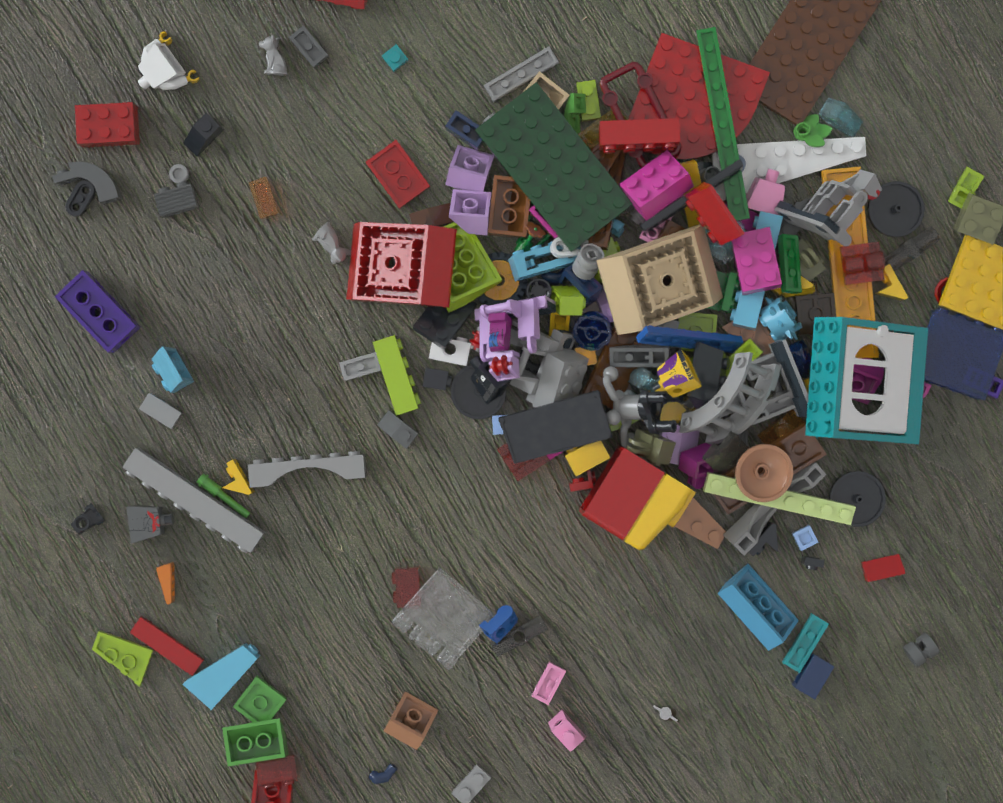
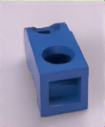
(500, 624)

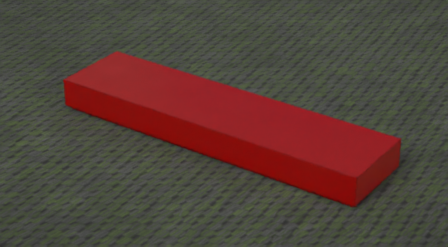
(166, 646)

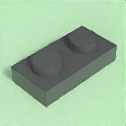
(308, 46)

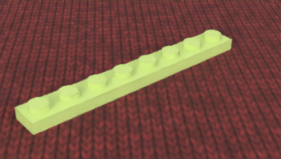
(789, 501)

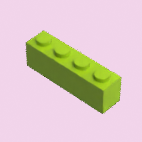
(396, 375)

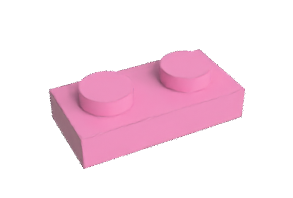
(548, 683)

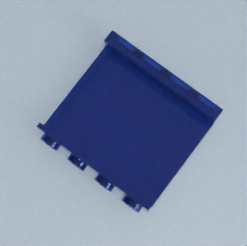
(962, 354)

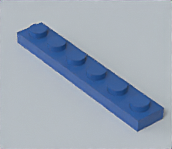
(687, 338)

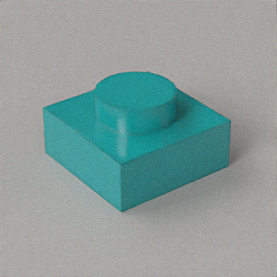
(395, 58)

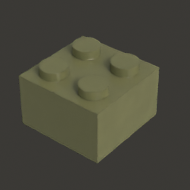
(980, 218)

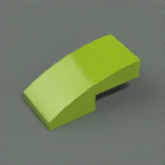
(967, 183)

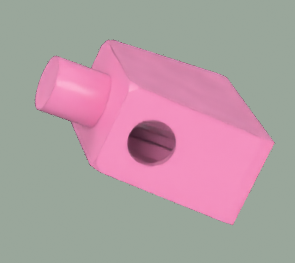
(765, 193)
(566, 731)

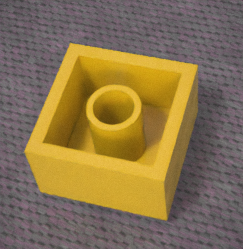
(586, 457)

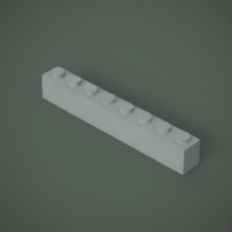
(194, 500)

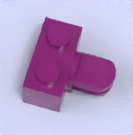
(694, 466)

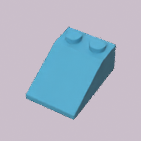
(172, 369)

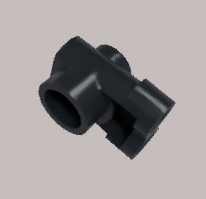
(91, 517)

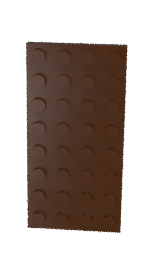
(807, 50)

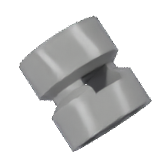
(585, 263)

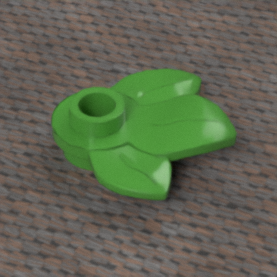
(814, 131)

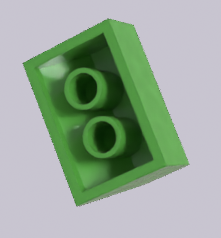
(255, 742)

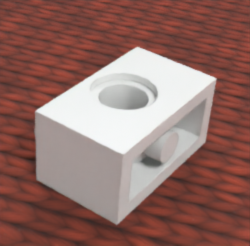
(460, 356)

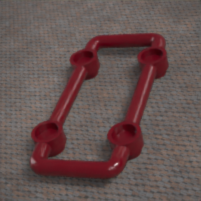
(644, 82)

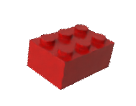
(107, 124)

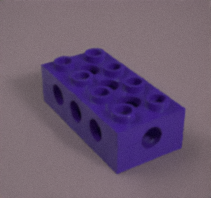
(85, 314)

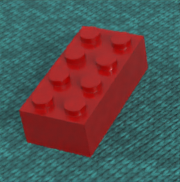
(639, 134)

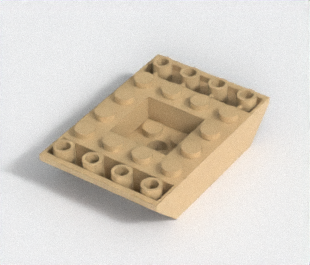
(636, 280)

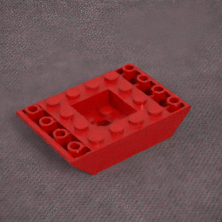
(421, 264)

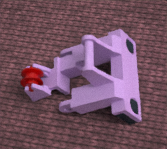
(505, 364)

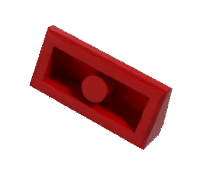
(883, 568)

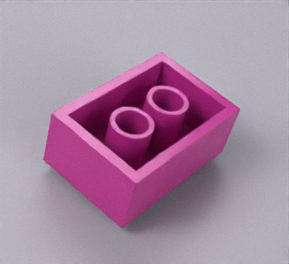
(657, 185)
(756, 261)

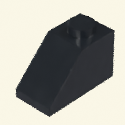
(202, 134)

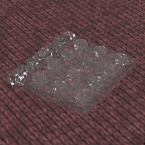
(446, 615)

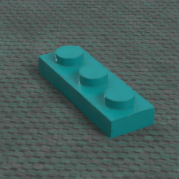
(805, 643)

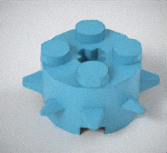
(780, 319)

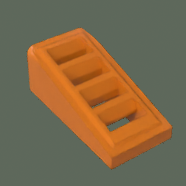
(167, 580)

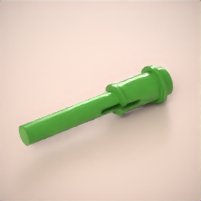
(215, 489)

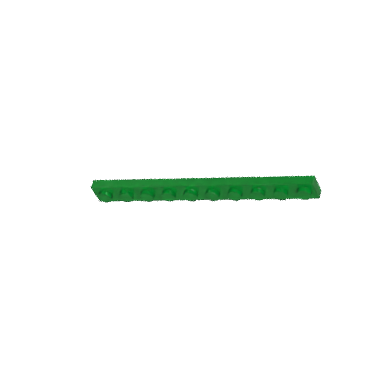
(722, 120)

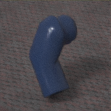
(552, 278)
(383, 777)

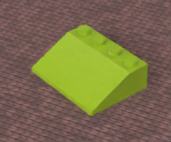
(472, 270)

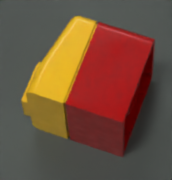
(635, 499)

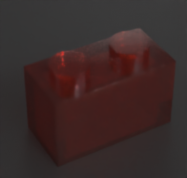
(407, 584)
(277, 772)

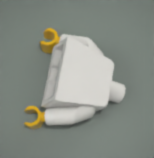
(161, 67)

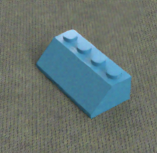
(758, 607)

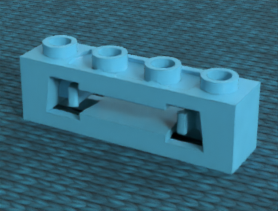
(519, 265)

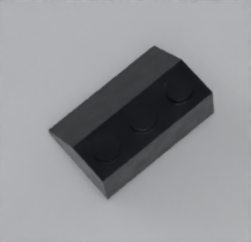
(711, 370)

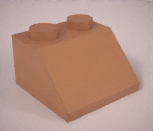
(411, 720)

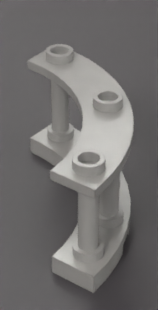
(745, 414)

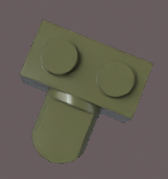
(810, 263)
(651, 447)

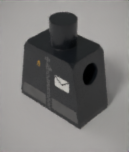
(485, 382)

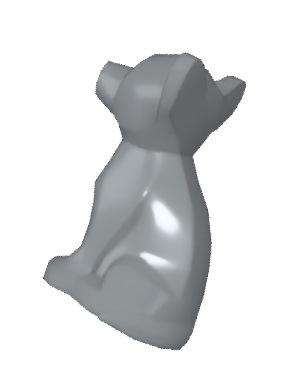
(275, 61)
(328, 239)

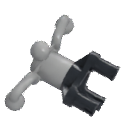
(637, 407)

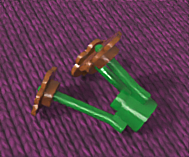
(534, 231)

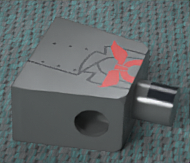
(147, 522)

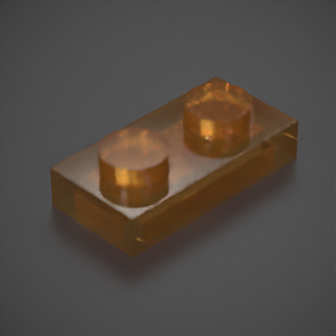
(263, 197)

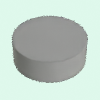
(179, 173)

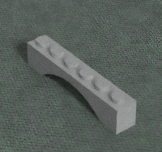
(348, 467)
(747, 529)

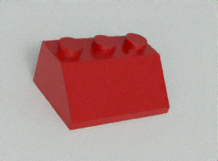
(713, 214)

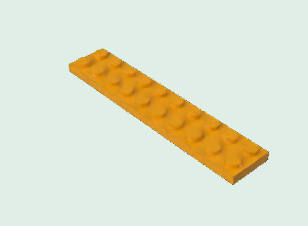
(855, 299)

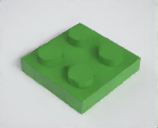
(259, 701)

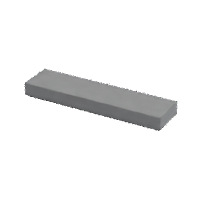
(521, 74)

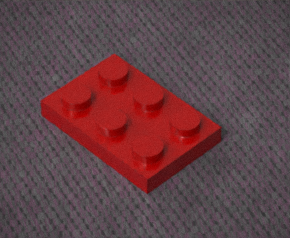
(397, 174)

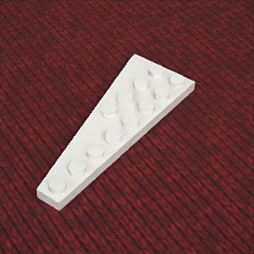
(793, 158)

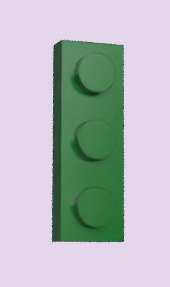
(789, 263)

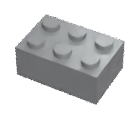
(560, 377)

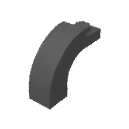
(103, 182)

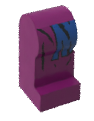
(499, 331)

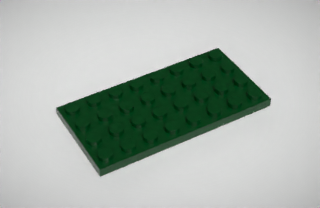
(553, 167)

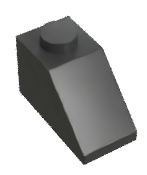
(398, 429)

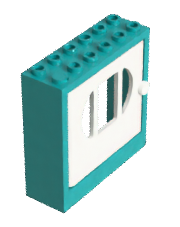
(832, 376)

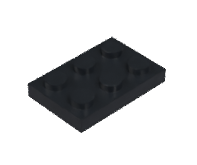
(440, 325)

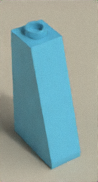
(218, 678)

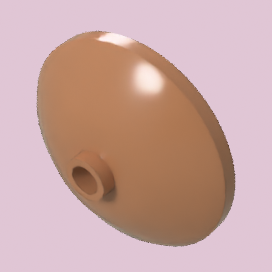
(774, 478)

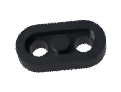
(78, 197)

